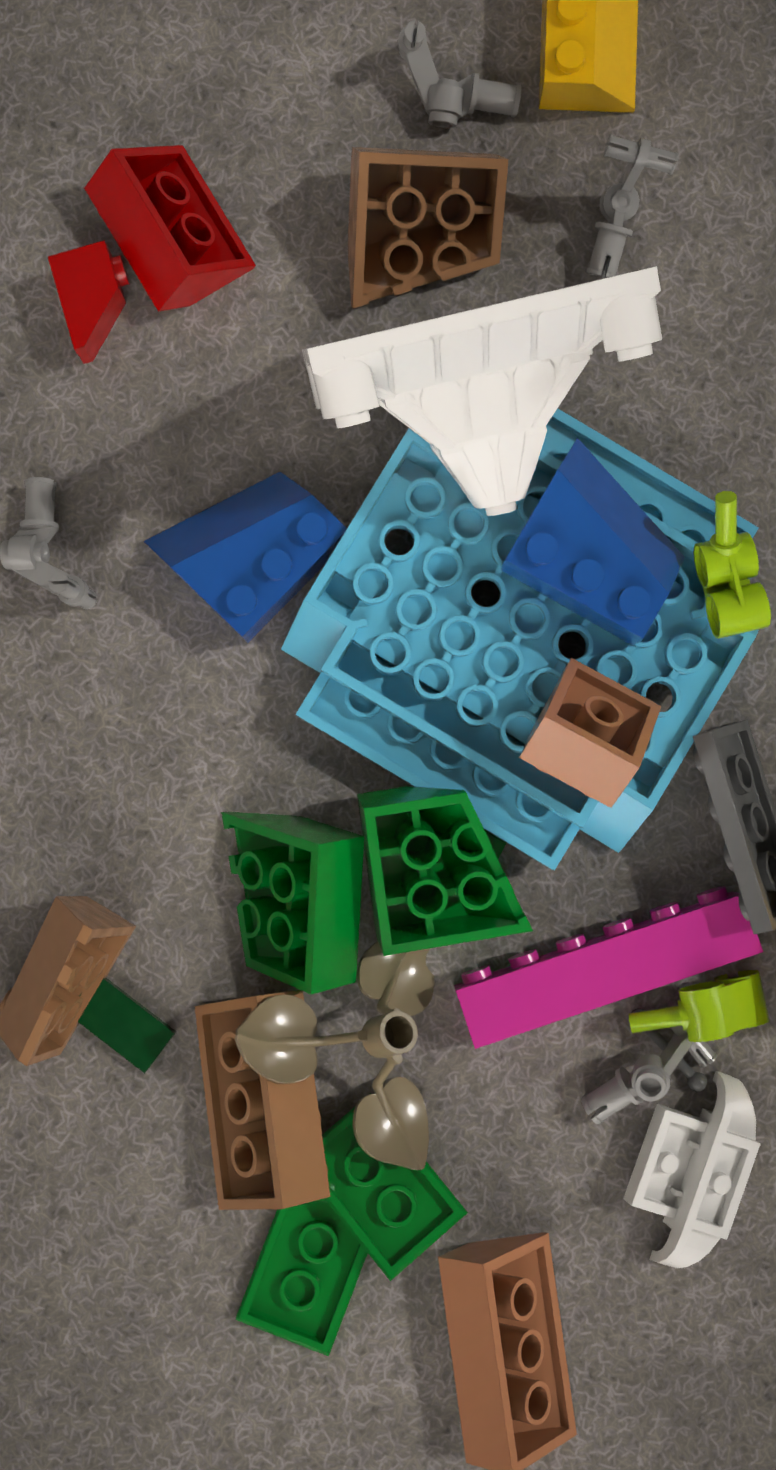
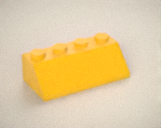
(588, 55)

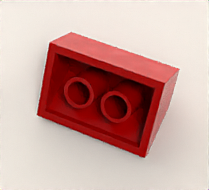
(167, 224)

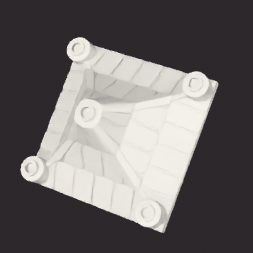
(487, 376)

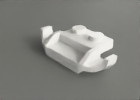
(696, 1171)

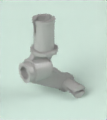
(446, 98)
(622, 200)
(29, 552)
(648, 1078)

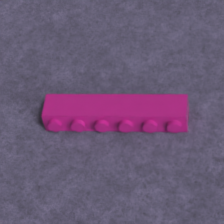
(605, 968)

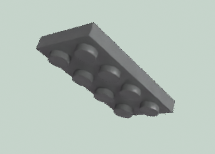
(746, 816)

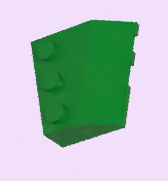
(433, 871)
(299, 898)

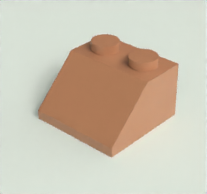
(591, 733)

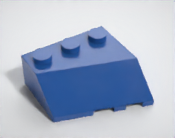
(252, 550)
(595, 550)

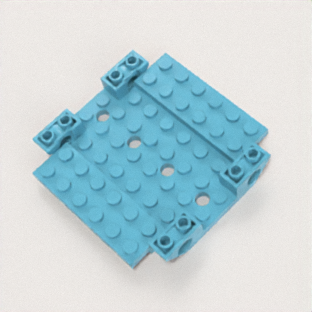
(456, 686)

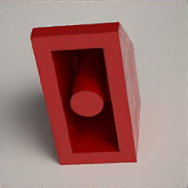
(90, 294)

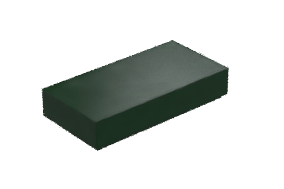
(126, 1025)

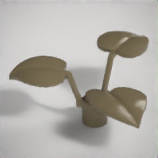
(281, 1046)

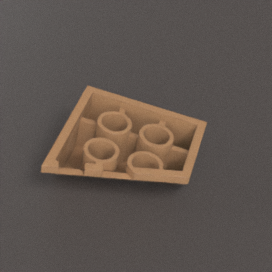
(421, 218)
(67, 959)

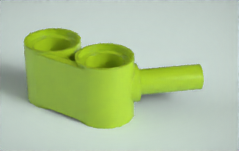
(725, 573)
(710, 1008)

